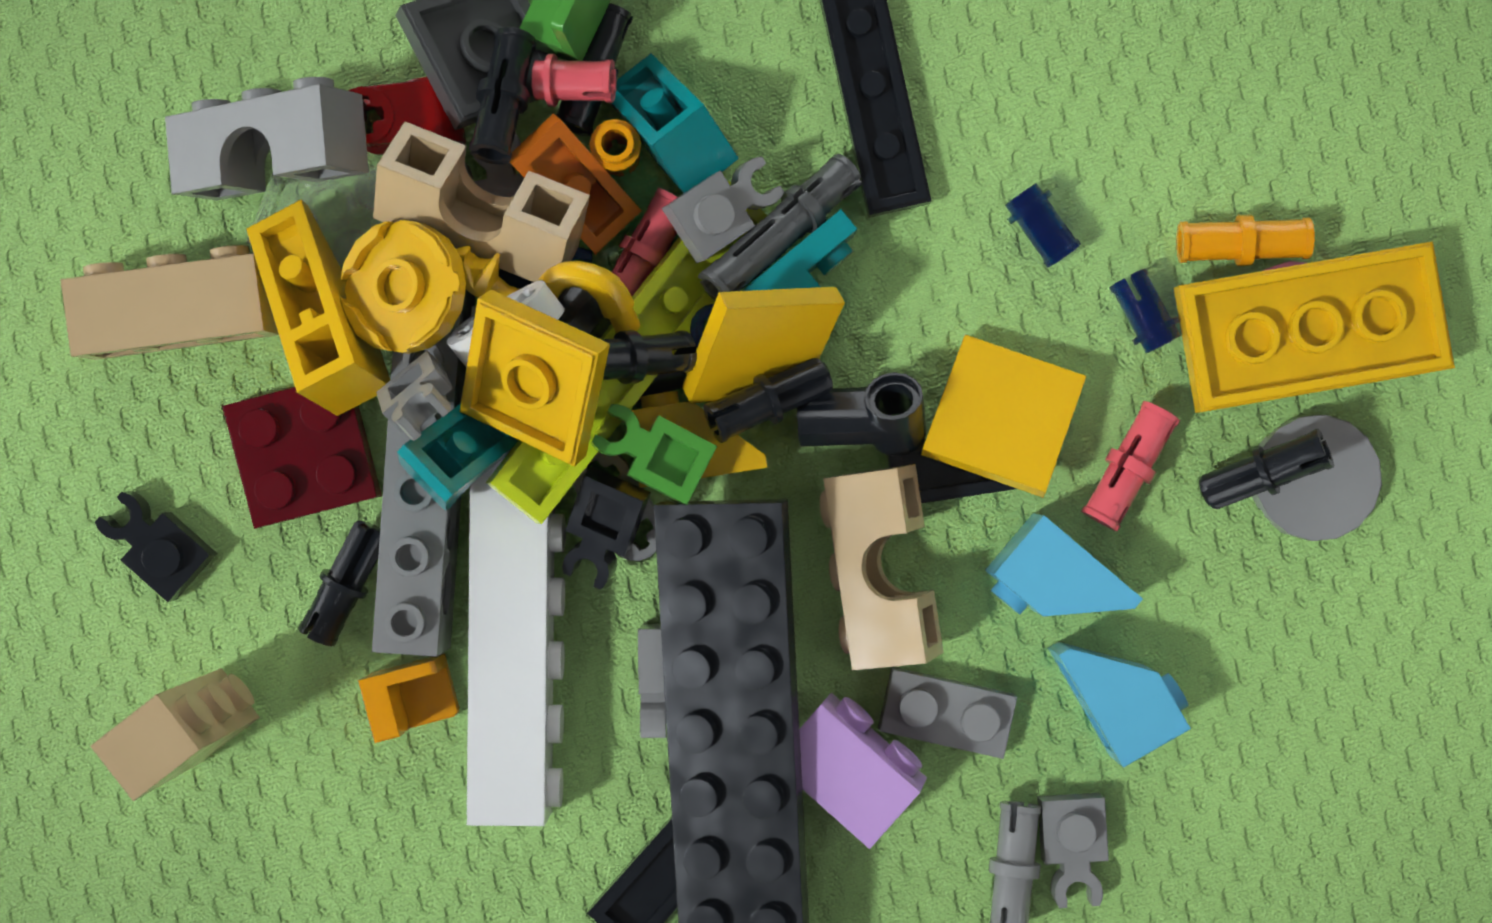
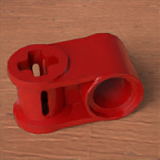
(401, 102)

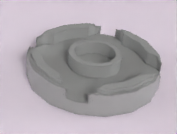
(1333, 499)

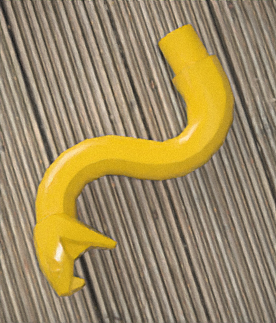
(599, 282)

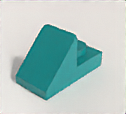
(821, 249)
(453, 455)

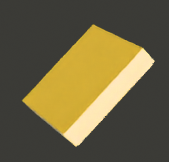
(760, 335)
(533, 377)
(1004, 415)

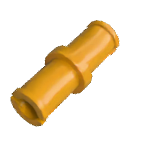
(1245, 240)

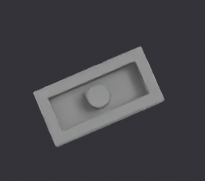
(947, 712)

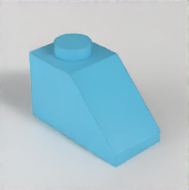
(1055, 574)
(1123, 700)

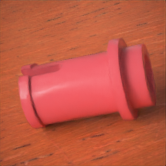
(573, 80)

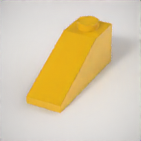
(305, 300)

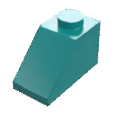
(672, 124)

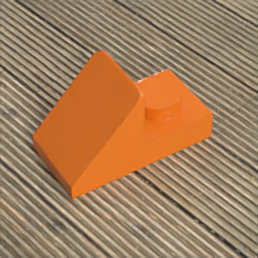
(561, 157)

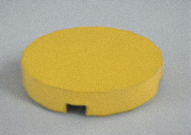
(403, 286)

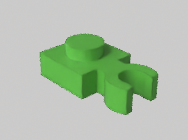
(664, 456)

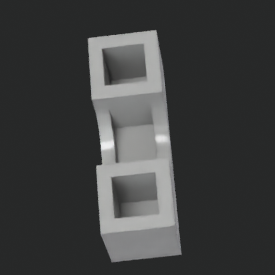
(223, 145)

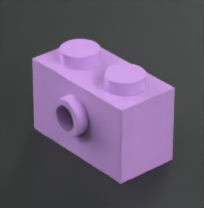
(855, 770)

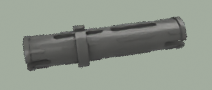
(800, 211)

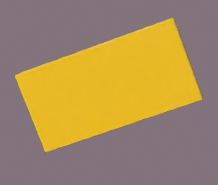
(1314, 327)

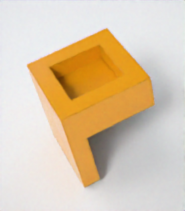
(408, 696)

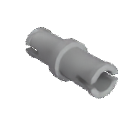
(1015, 862)

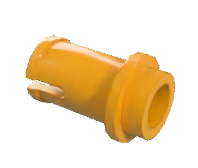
(624, 134)

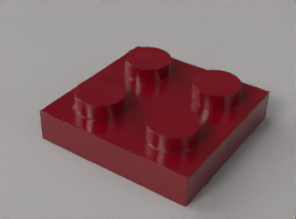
(299, 457)

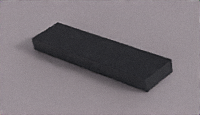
(876, 105)

